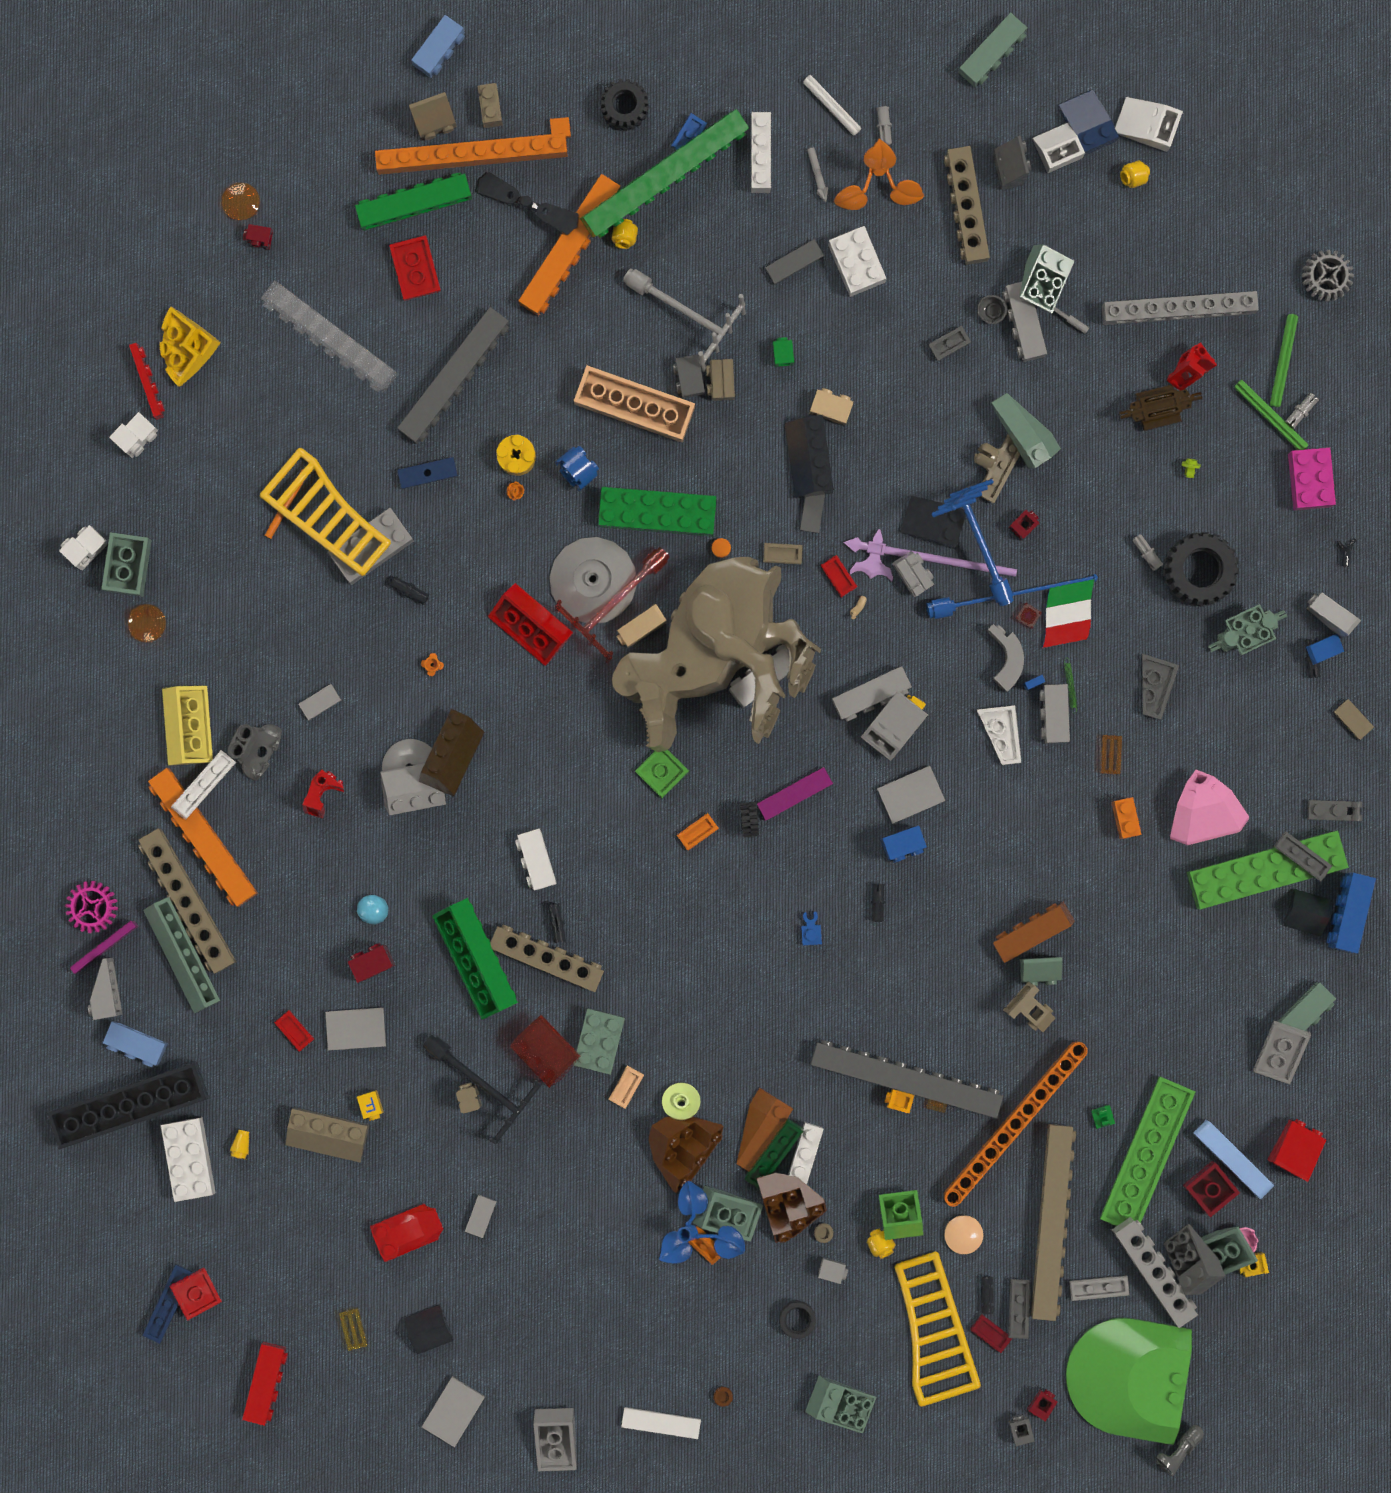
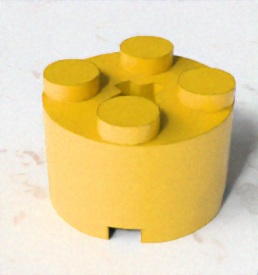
(516, 444)

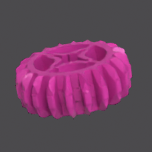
(86, 900)

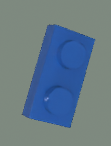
(690, 129)

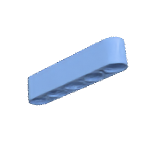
(1233, 1159)

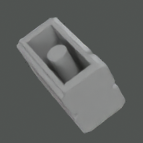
(913, 574)

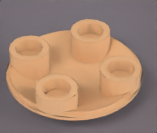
(963, 1234)

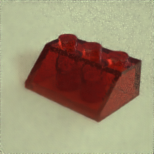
(545, 1051)

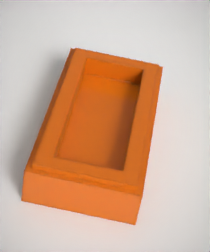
(697, 831)

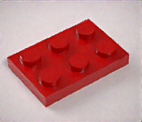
(415, 268)

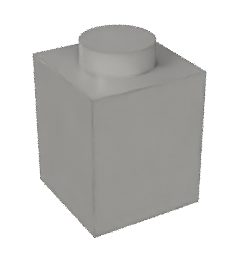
(832, 1270)

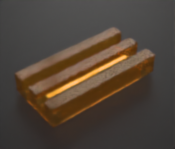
(1111, 754)

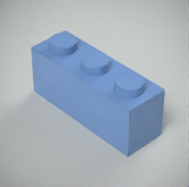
(438, 46)
(134, 1044)

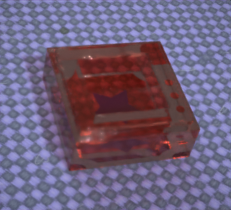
(1028, 615)

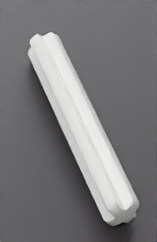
(832, 105)

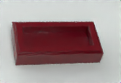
(991, 1333)

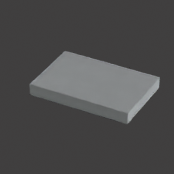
(911, 794)
(355, 1028)
(1282, 1052)
(453, 1411)

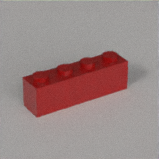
(264, 1383)

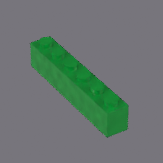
(413, 202)

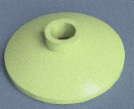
(681, 1093)

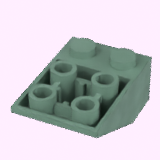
(1045, 277)
(840, 1404)

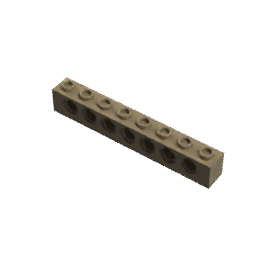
(225, 957)

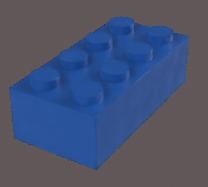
(1351, 912)

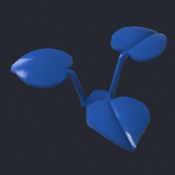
(675, 1244)

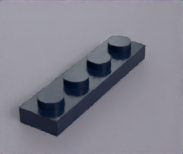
(165, 1307)

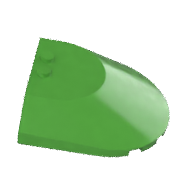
(1131, 1377)

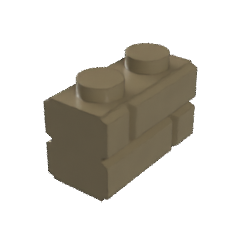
(490, 105)
(721, 380)
(468, 1098)

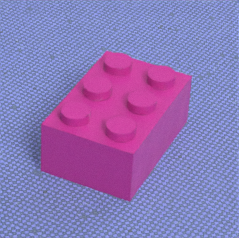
(1311, 479)

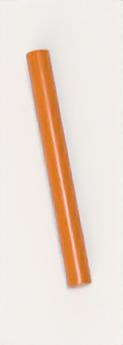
(278, 518)

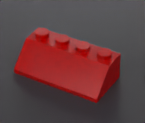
(530, 624)

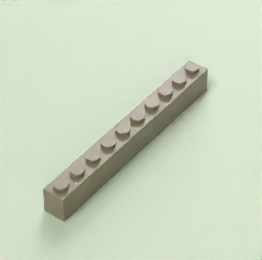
(1052, 1221)

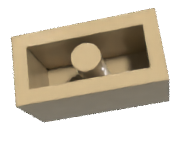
(831, 406)

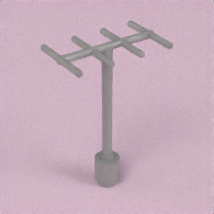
(642, 284)

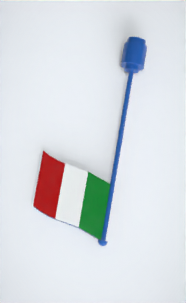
(1066, 609)

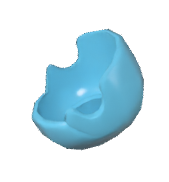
(372, 909)

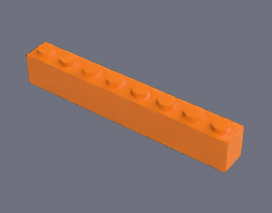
(565, 252)
(205, 841)

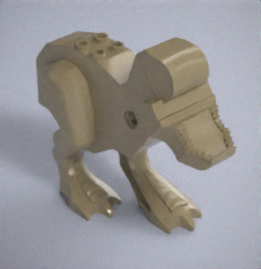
(715, 632)

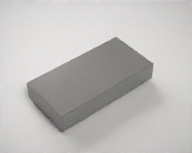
(319, 702)
(480, 1216)

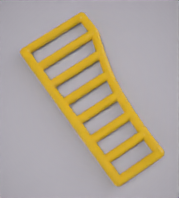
(345, 508)
(963, 1348)

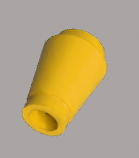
(240, 1146)

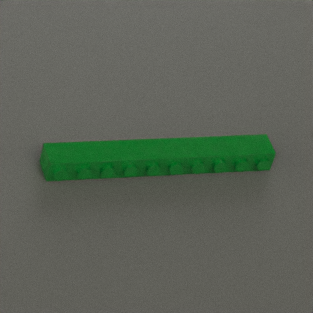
(664, 173)

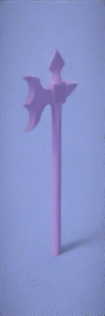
(873, 566)

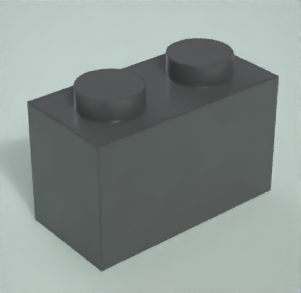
(689, 376)

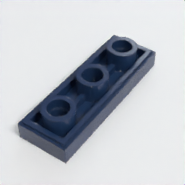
(439, 470)

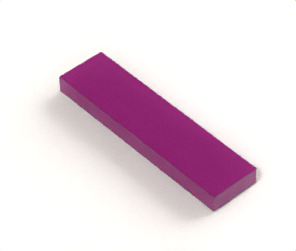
(794, 793)
(104, 946)

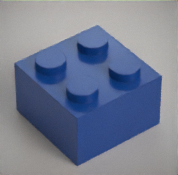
(903, 843)

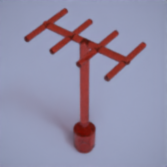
(651, 564)

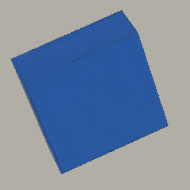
(1034, 682)

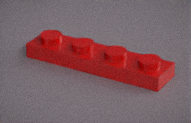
(150, 388)

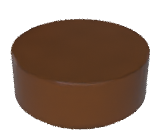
(723, 1396)

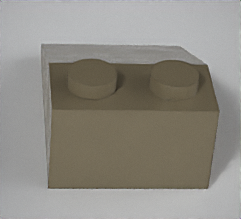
(433, 116)

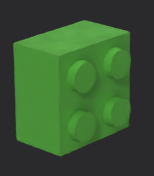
(901, 1215)

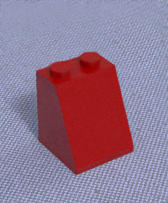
(1297, 1149)

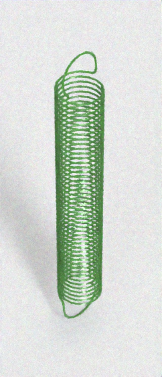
(1071, 685)

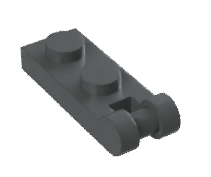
(1333, 810)

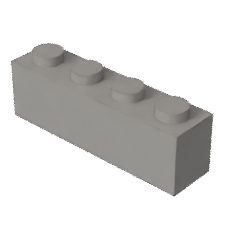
(1026, 324)
(871, 693)

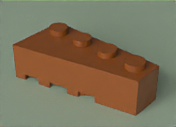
(1034, 931)

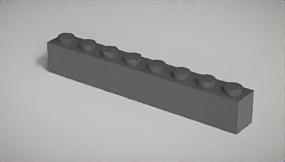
(454, 375)

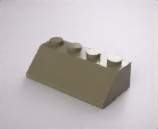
(326, 1134)

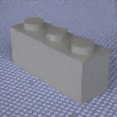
(1055, 713)

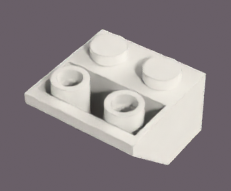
(1058, 147)

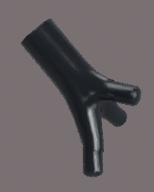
(1346, 551)

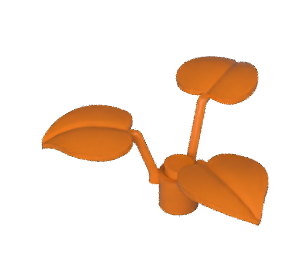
(879, 160)

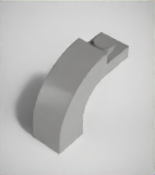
(1014, 658)

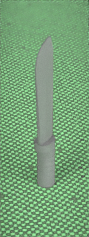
(1073, 321)

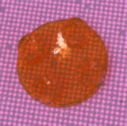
(240, 201)
(146, 623)

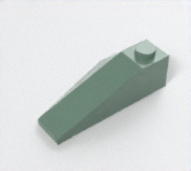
(1029, 436)

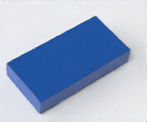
(1325, 649)

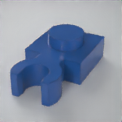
(811, 933)

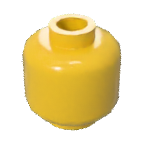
(1135, 174)
(625, 234)
(878, 1245)

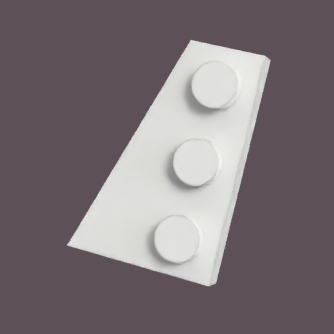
(1003, 732)

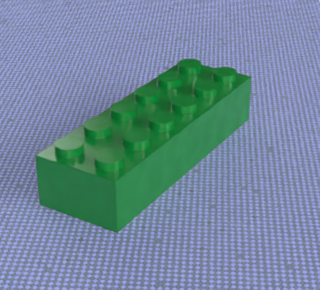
(657, 511)
(474, 958)

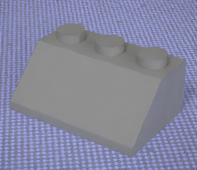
(405, 793)

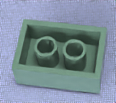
(126, 564)
(599, 1041)

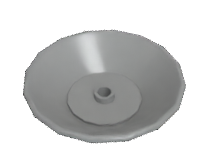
(591, 558)

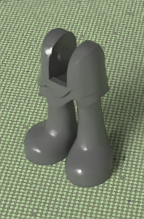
(1188, 1442)

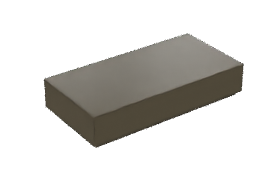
(782, 553)
(1353, 719)

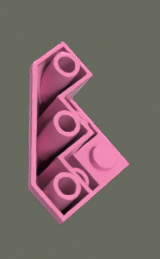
(1206, 811)

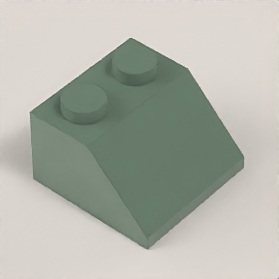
(1041, 969)

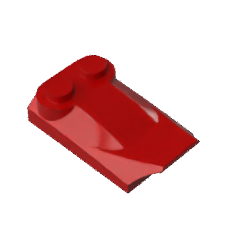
(406, 1231)

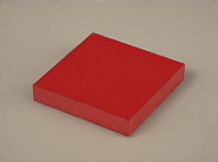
(195, 1293)

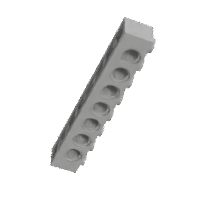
(1180, 308)

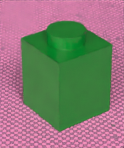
(783, 352)

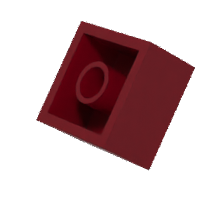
(371, 963)
(1211, 1189)

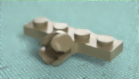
(998, 465)

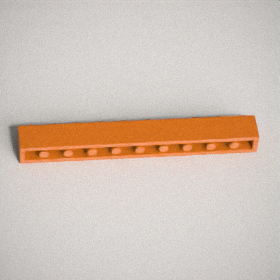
(471, 153)

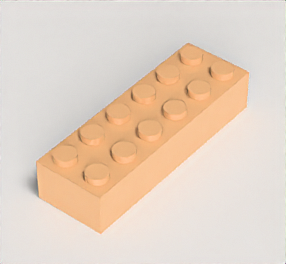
(634, 404)

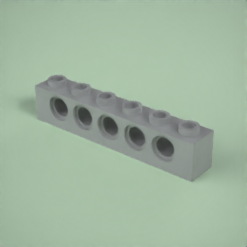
(1124, 1233)

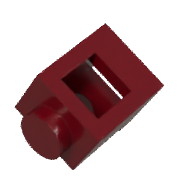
(258, 236)
(1021, 532)
(1043, 1411)

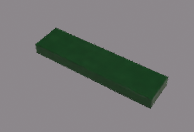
(774, 1152)

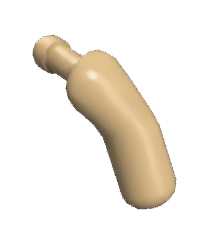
(857, 609)

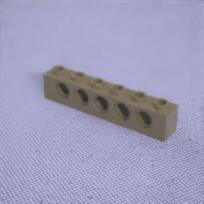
(963, 157)
(499, 944)

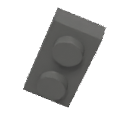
(949, 343)

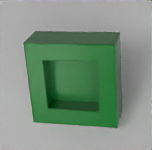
(1102, 1116)

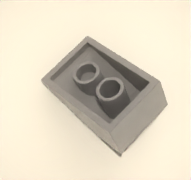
(105, 995)
(555, 1439)

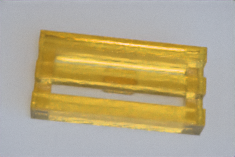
(345, 1329)

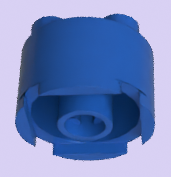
(577, 467)

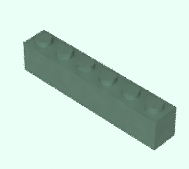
(181, 955)

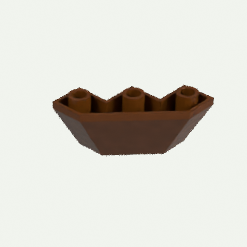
(682, 1147)
(789, 1205)

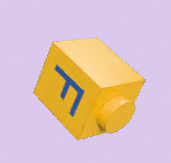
(370, 1105)

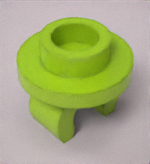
(1190, 465)

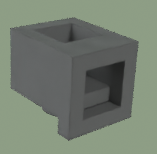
(1024, 1436)

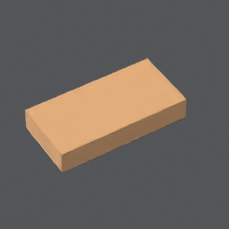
(626, 1087)

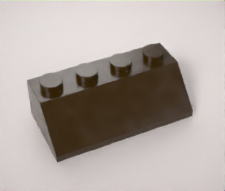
(451, 753)

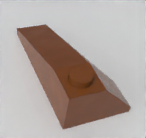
(763, 1121)

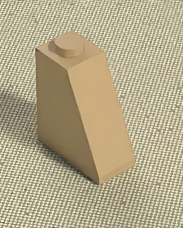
(641, 626)

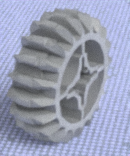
(1324, 269)

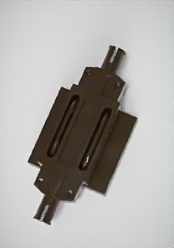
(1160, 406)

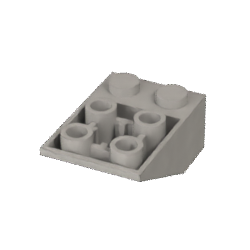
(894, 725)

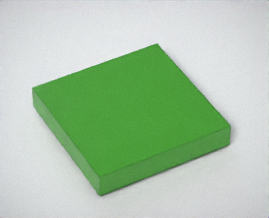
(662, 771)

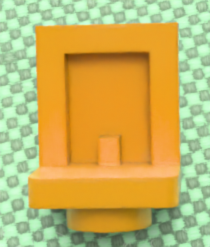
(899, 1100)

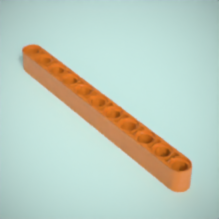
(1024, 1119)

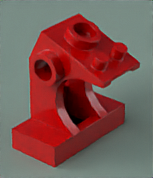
(1194, 361)
(312, 803)

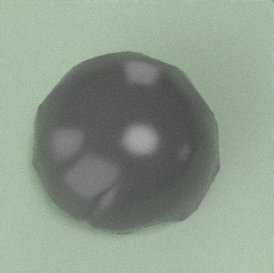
(992, 309)

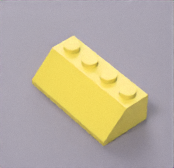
(187, 725)

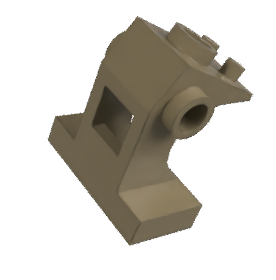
(1025, 1002)

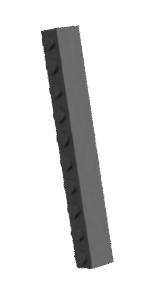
(906, 1079)

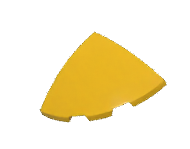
(184, 346)

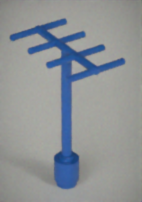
(1000, 586)

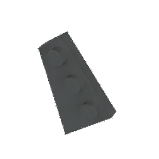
(1157, 685)

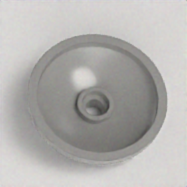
(404, 753)

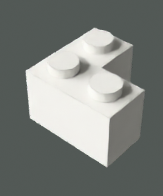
(134, 435)
(84, 547)

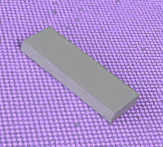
(1099, 1288)

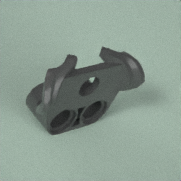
(266, 736)

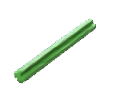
(1284, 359)
(1270, 415)

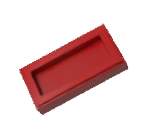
(838, 576)
(294, 1030)

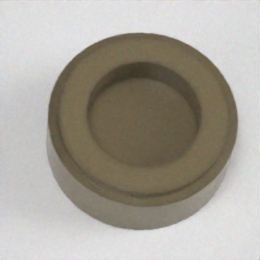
(823, 1232)

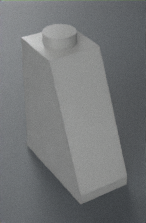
(1332, 614)

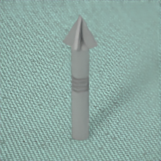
(822, 190)

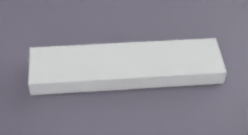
(203, 784)
(661, 1423)

